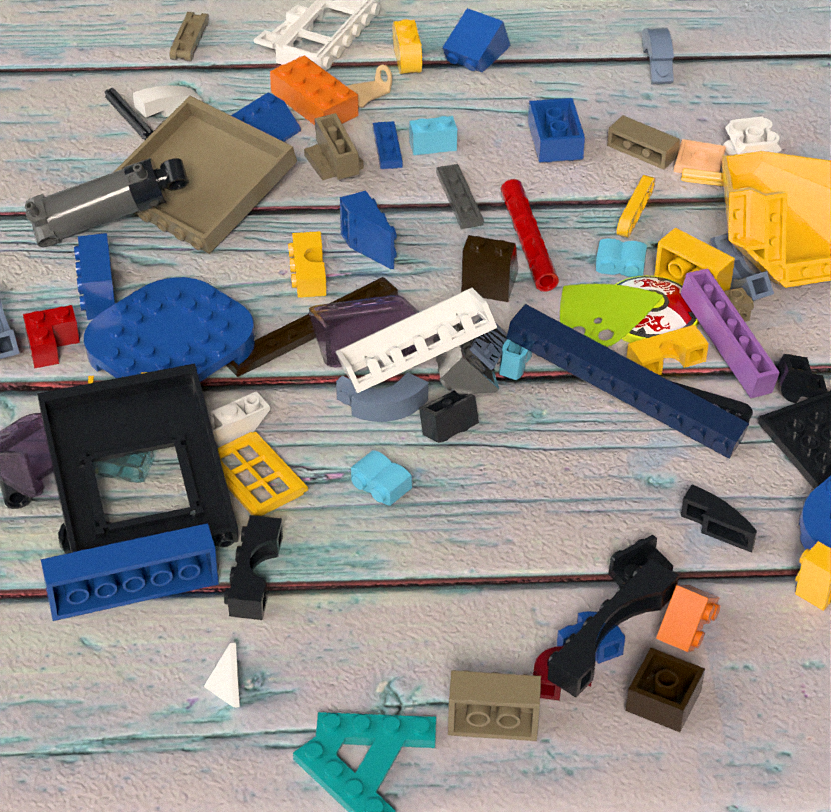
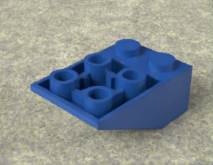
(367, 228)

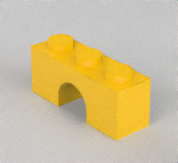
(307, 264)
(683, 344)

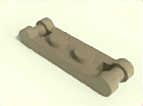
(188, 36)

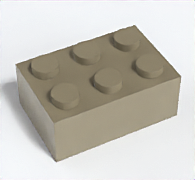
(494, 705)

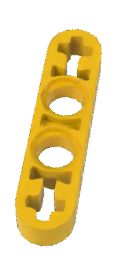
(635, 206)

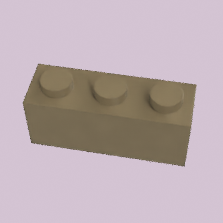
(643, 142)
(337, 146)

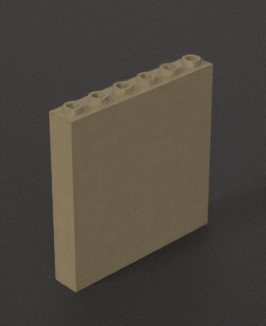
(226, 168)

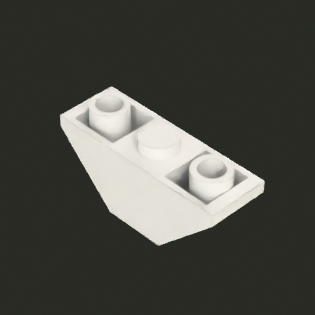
(238, 418)

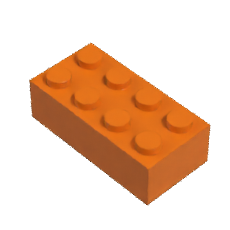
(313, 91)

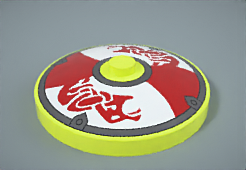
(667, 315)

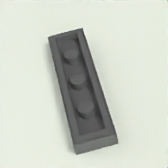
(459, 196)

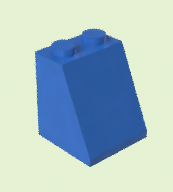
(476, 41)

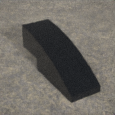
(718, 518)

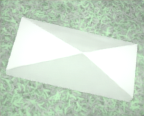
(224, 678)

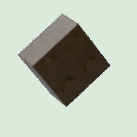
(665, 689)

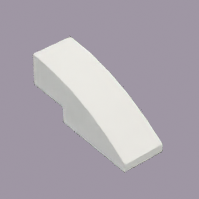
(161, 99)

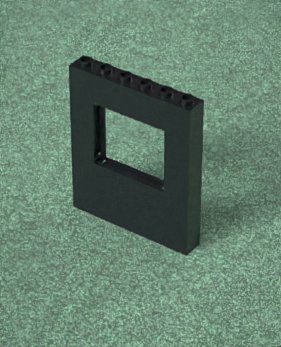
(129, 419)

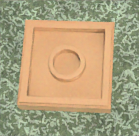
(699, 156)

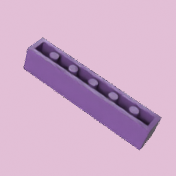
(729, 333)

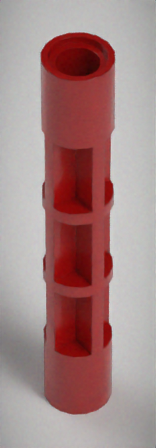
(529, 235)

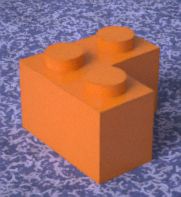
(686, 615)

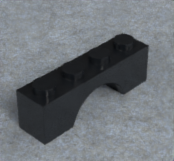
(248, 592)

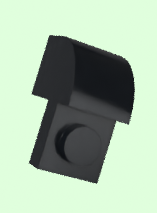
(797, 379)

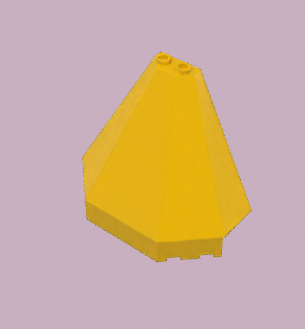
(780, 214)

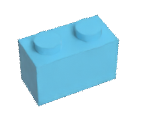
(433, 135)

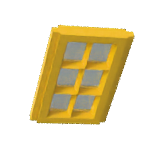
(258, 475)

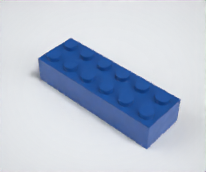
(130, 571)

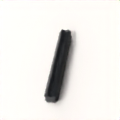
(128, 113)

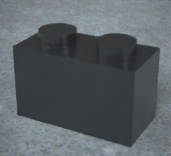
(448, 416)

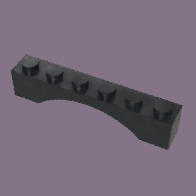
(645, 592)

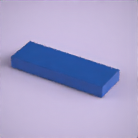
(387, 145)

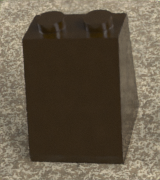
(489, 267)

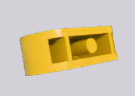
(407, 46)

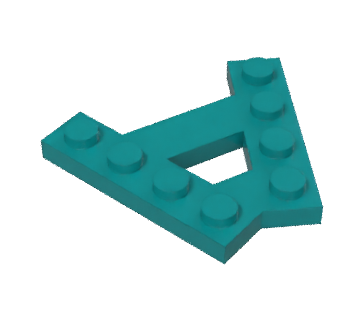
(386, 737)

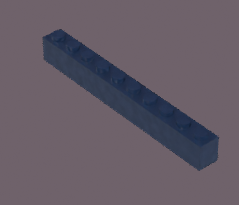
(627, 381)

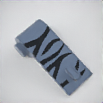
(489, 346)

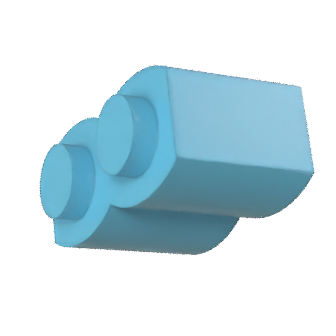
(621, 257)
(513, 360)
(381, 478)

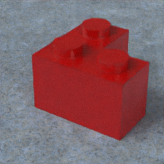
(48, 331)

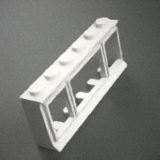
(362, 13)
(412, 331)

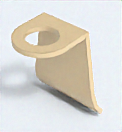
(371, 90)

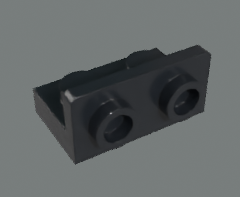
(626, 561)

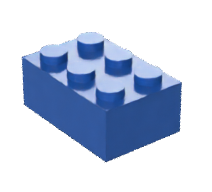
(556, 130)
(94, 274)

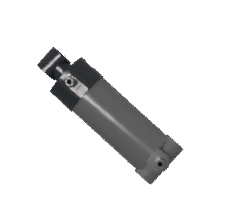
(103, 199)

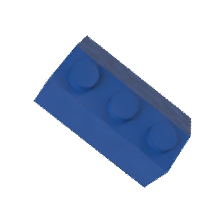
(270, 116)

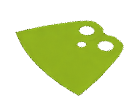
(617, 305)

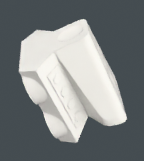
(751, 136)

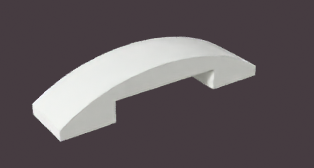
(269, 38)

